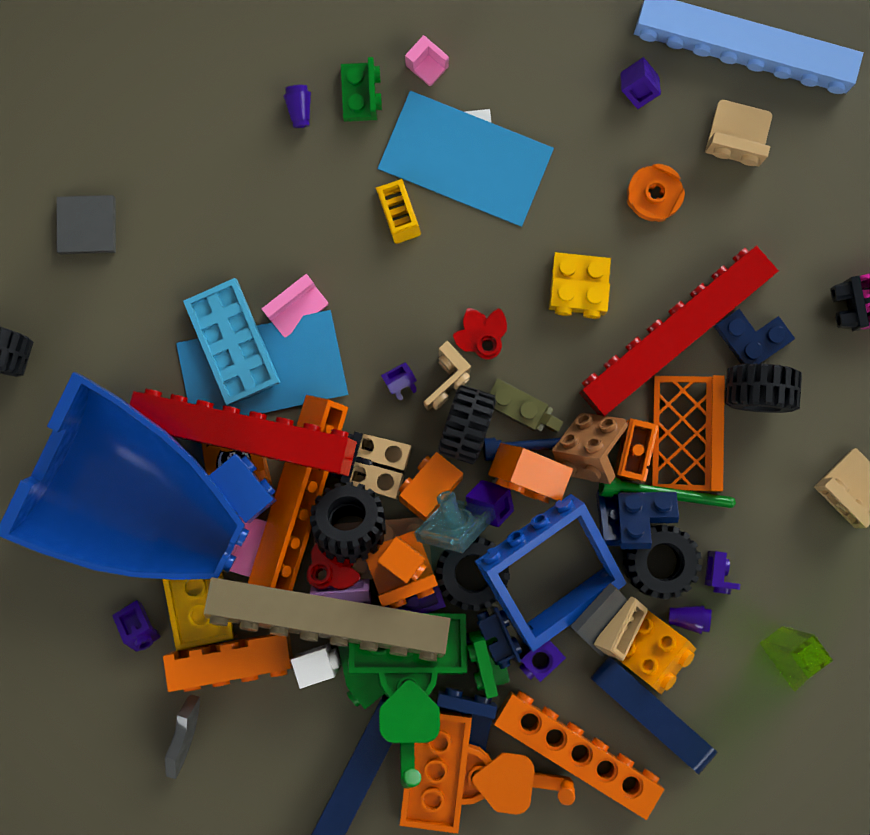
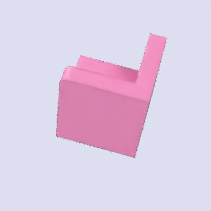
(426, 60)

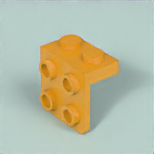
(658, 653)

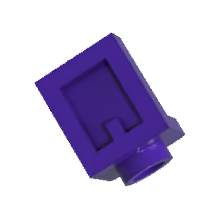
(716, 570)
(135, 627)

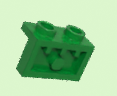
(359, 91)

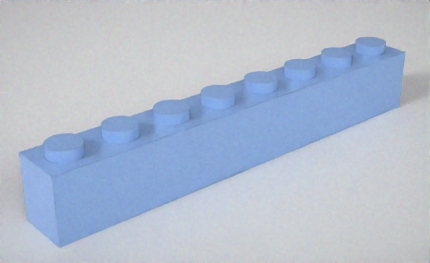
(749, 44)

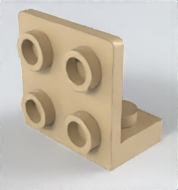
(451, 362)
(849, 488)

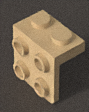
(739, 133)

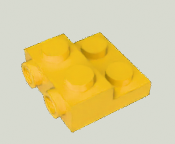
(580, 285)

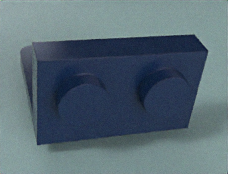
(480, 707)

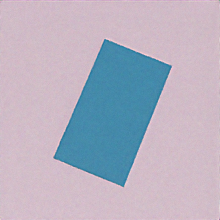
(465, 158)
(304, 361)

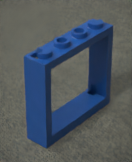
(522, 541)

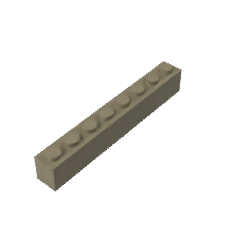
(326, 618)

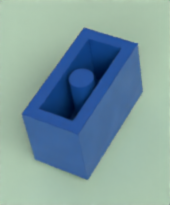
(243, 488)

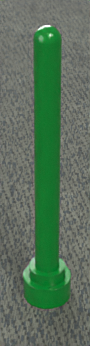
(617, 486)

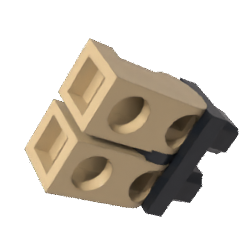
(374, 451)

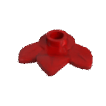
(479, 330)
(338, 574)

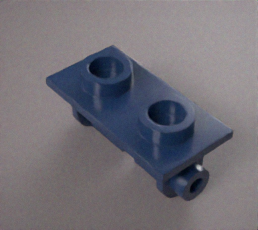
(505, 646)

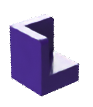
(640, 83)
(492, 496)

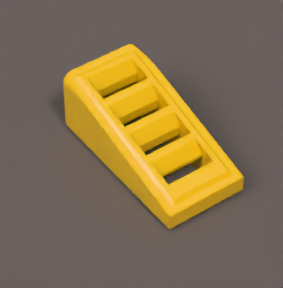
(403, 228)

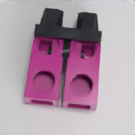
(857, 295)

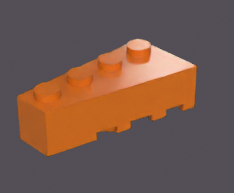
(228, 661)

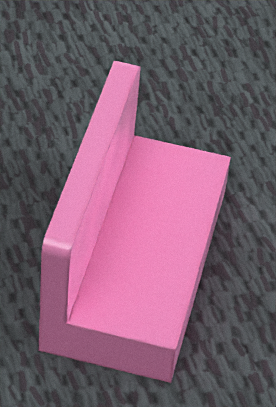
(294, 303)
(247, 552)

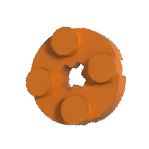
(660, 208)

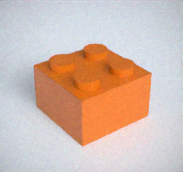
(529, 473)

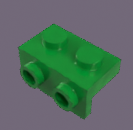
(488, 673)

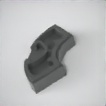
(182, 737)

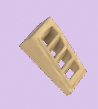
(622, 630)

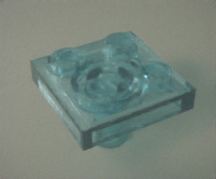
(454, 523)

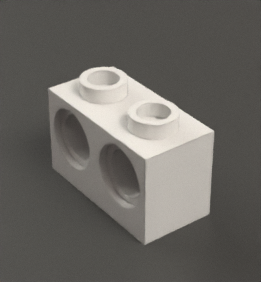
(316, 665)

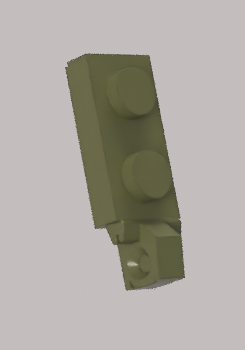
(523, 408)

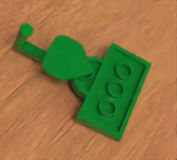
(409, 712)

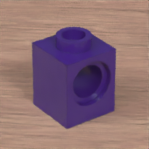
(554, 658)

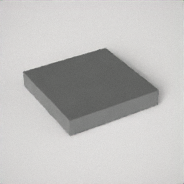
(86, 224)
(598, 615)

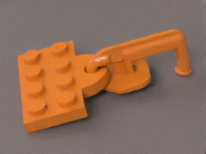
(448, 781)

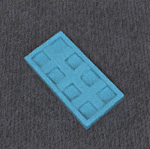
(231, 341)

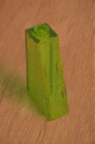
(796, 655)

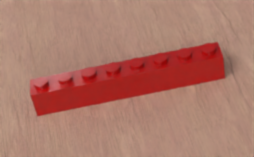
(678, 332)
(248, 433)

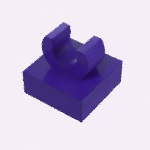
(398, 379)

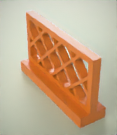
(713, 431)

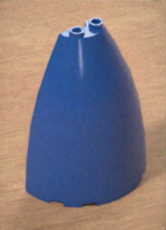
(121, 495)

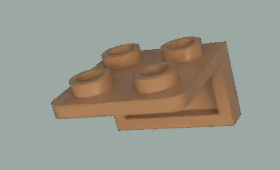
(587, 446)

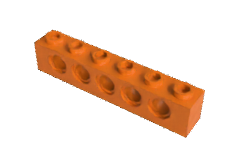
(639, 799)

